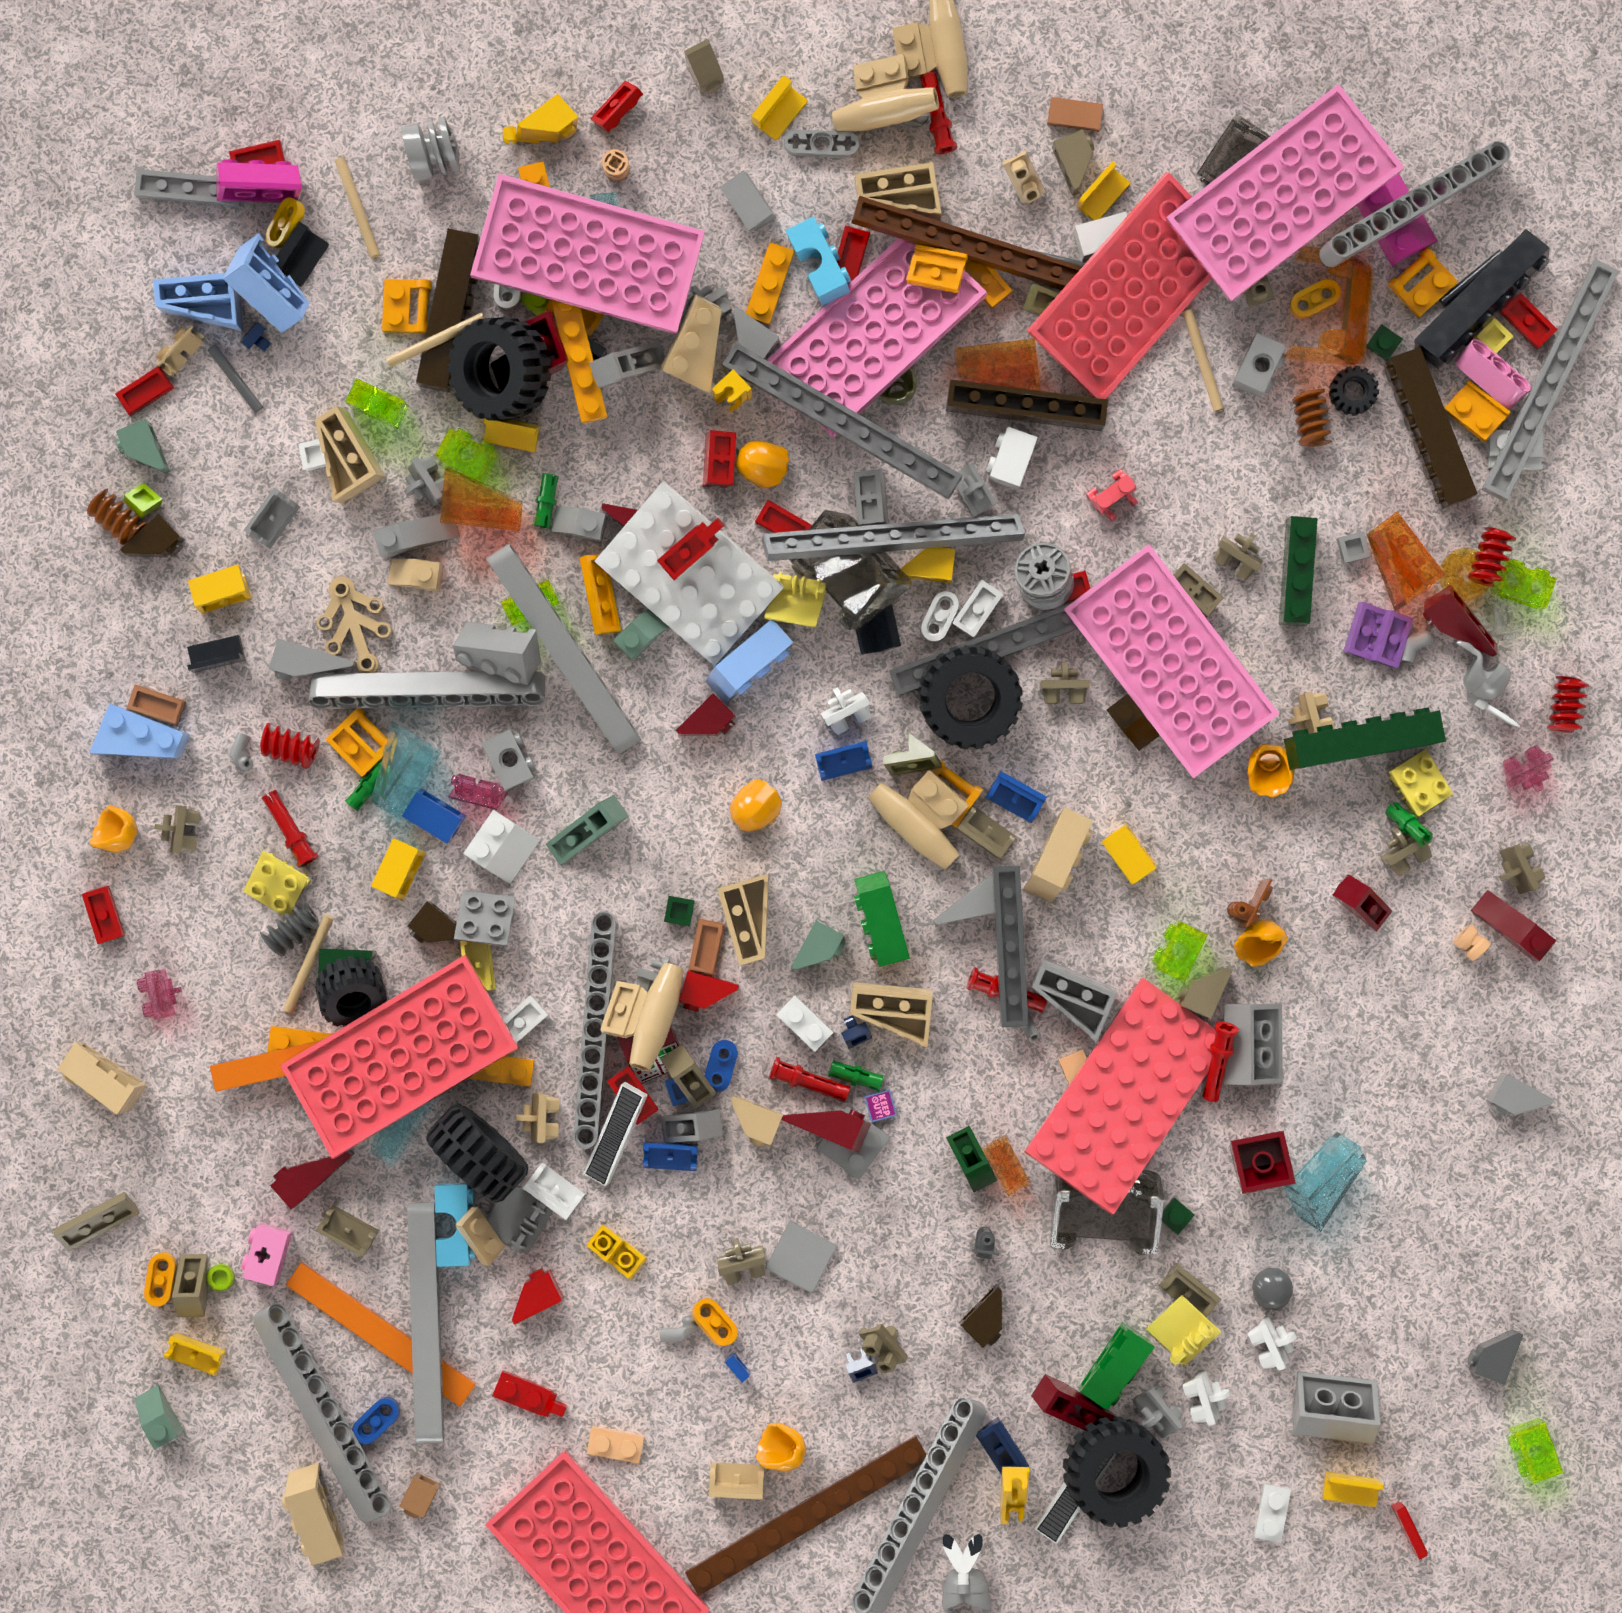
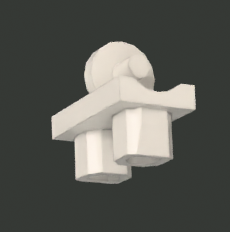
(845, 705)
(1276, 1355)
(1208, 1409)

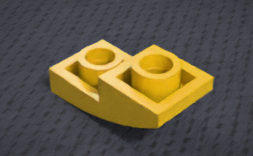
(616, 1251)

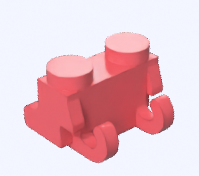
(1113, 494)

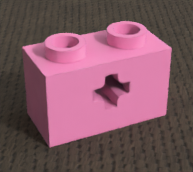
(277, 1243)

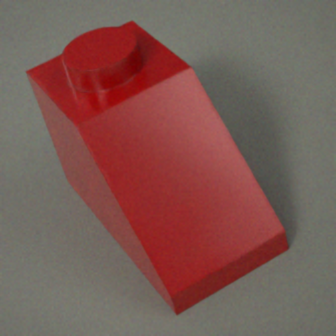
(704, 990)
(537, 1295)

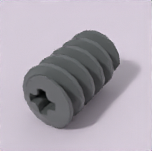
(291, 929)

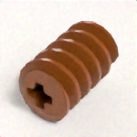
(1310, 418)
(113, 517)

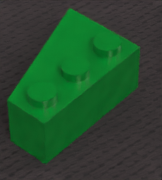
(880, 919)
(1116, 1366)

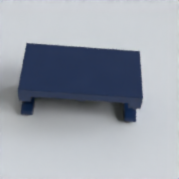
(1000, 1446)

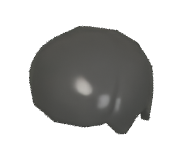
(1272, 1288)

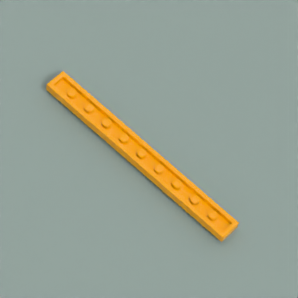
(573, 334)
(506, 1070)

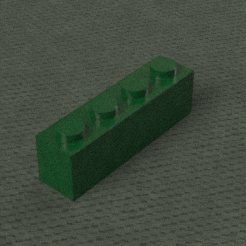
(1298, 571)

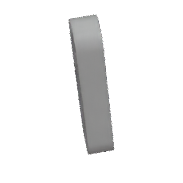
(829, 135)

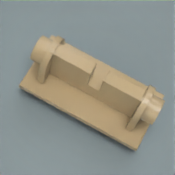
(184, 341)

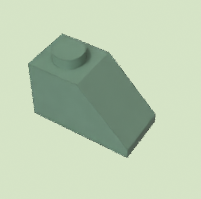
(141, 445)
(640, 634)
(819, 946)
(157, 1417)

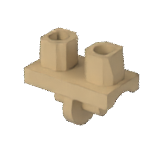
(1024, 178)
(1310, 704)
(540, 1106)

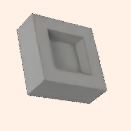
(1353, 547)

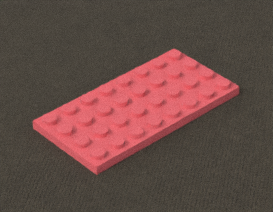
(1123, 295)
(399, 1056)
(1125, 1097)
(587, 1548)

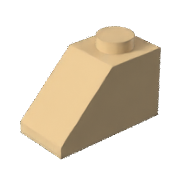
(416, 574)
(756, 1120)

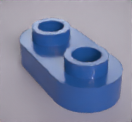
(720, 1065)
(376, 1419)

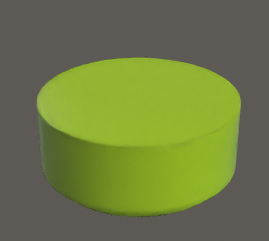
(220, 1277)

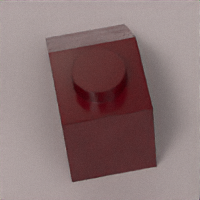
(708, 719)
(1362, 902)

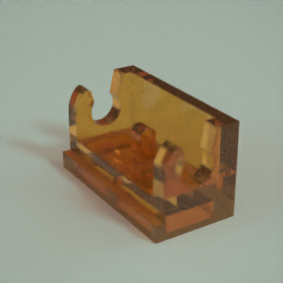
(1006, 1165)

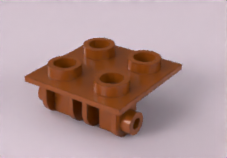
(1249, 913)

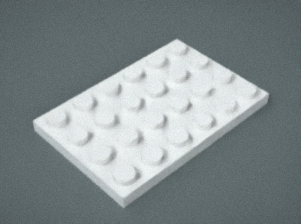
(707, 602)

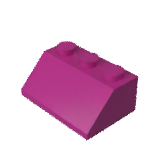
(257, 181)
(1406, 240)

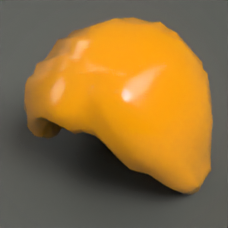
(762, 463)
(1272, 759)
(755, 806)
(114, 830)
(1260, 943)
(781, 1448)

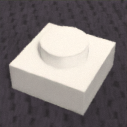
(311, 455)

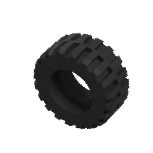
(471, 368)
(1000, 715)
(477, 1153)
(1139, 1495)

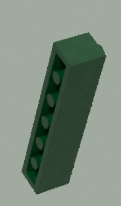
(1364, 740)

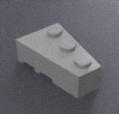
(499, 651)
(1076, 995)

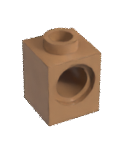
(419, 1496)

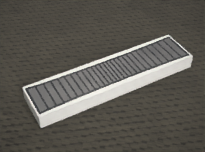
(615, 1133)
(1064, 1509)

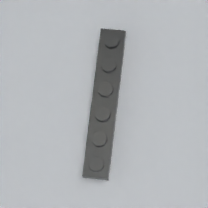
(1010, 946)

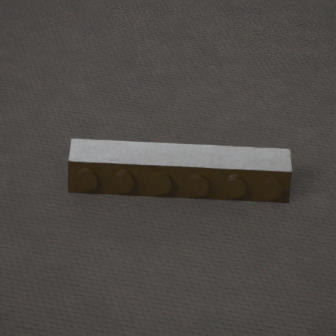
(449, 306)
(1026, 405)
(1430, 428)

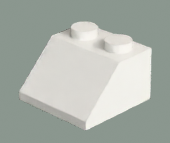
(501, 846)

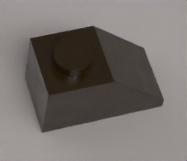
(155, 540)
(1133, 722)
(432, 925)
(985, 1318)

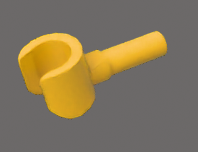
(510, 134)

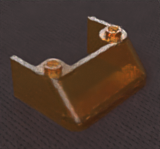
(1349, 343)

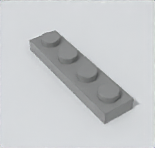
(178, 188)

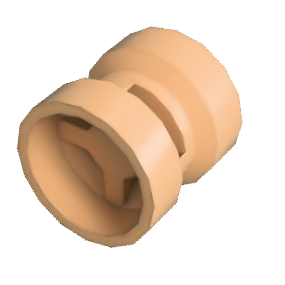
(616, 170)
(1472, 942)

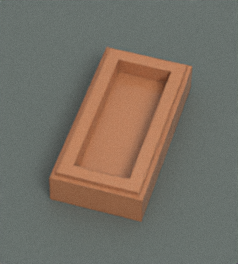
(1075, 114)
(156, 705)
(706, 947)

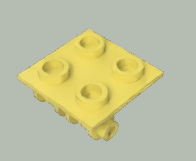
(798, 601)
(1420, 783)
(276, 883)
(1183, 1331)

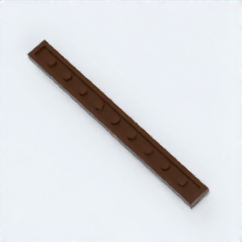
(978, 247)
(806, 1515)

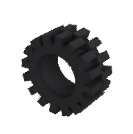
(1364, 379)

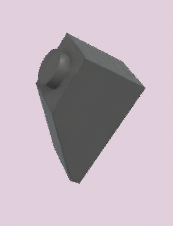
(1495, 1356)

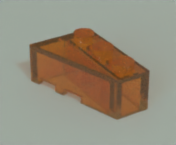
(1000, 363)
(478, 504)
(1402, 560)

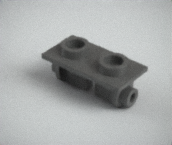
(984, 1244)

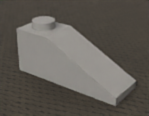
(627, 364)
(413, 535)
(301, 661)
(973, 904)

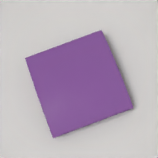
(1389, 639)

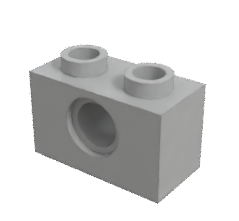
(1263, 350)
(498, 748)

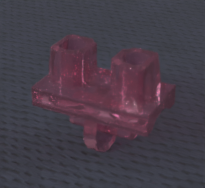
(1532, 773)
(160, 994)

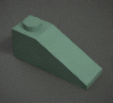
(587, 829)

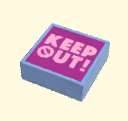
(880, 1105)

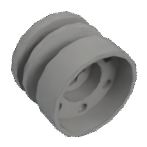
(430, 149)
(1051, 587)

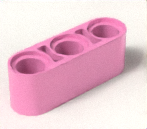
(1492, 373)

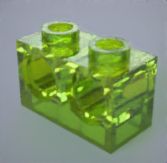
(1522, 591)

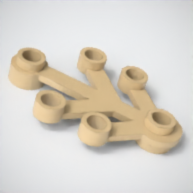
(352, 621)

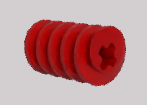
(1490, 556)
(1567, 704)
(288, 747)

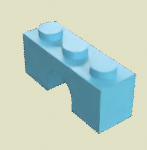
(809, 241)
(456, 1201)

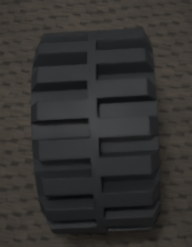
(344, 977)

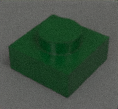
(1384, 342)
(679, 911)
(1176, 1216)

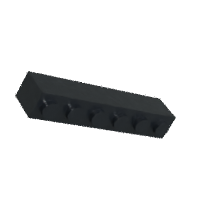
(1482, 298)

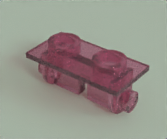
(482, 794)

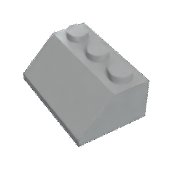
(1257, 1045)
(1336, 1407)

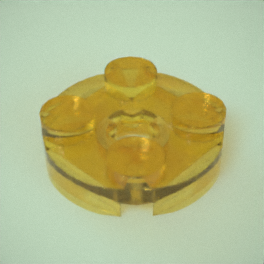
(1452, 565)

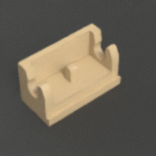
(736, 1480)

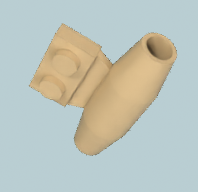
(936, 46)
(884, 97)
(920, 818)
(644, 1014)

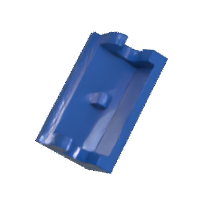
(843, 760)
(1016, 797)
(434, 815)
(670, 1156)

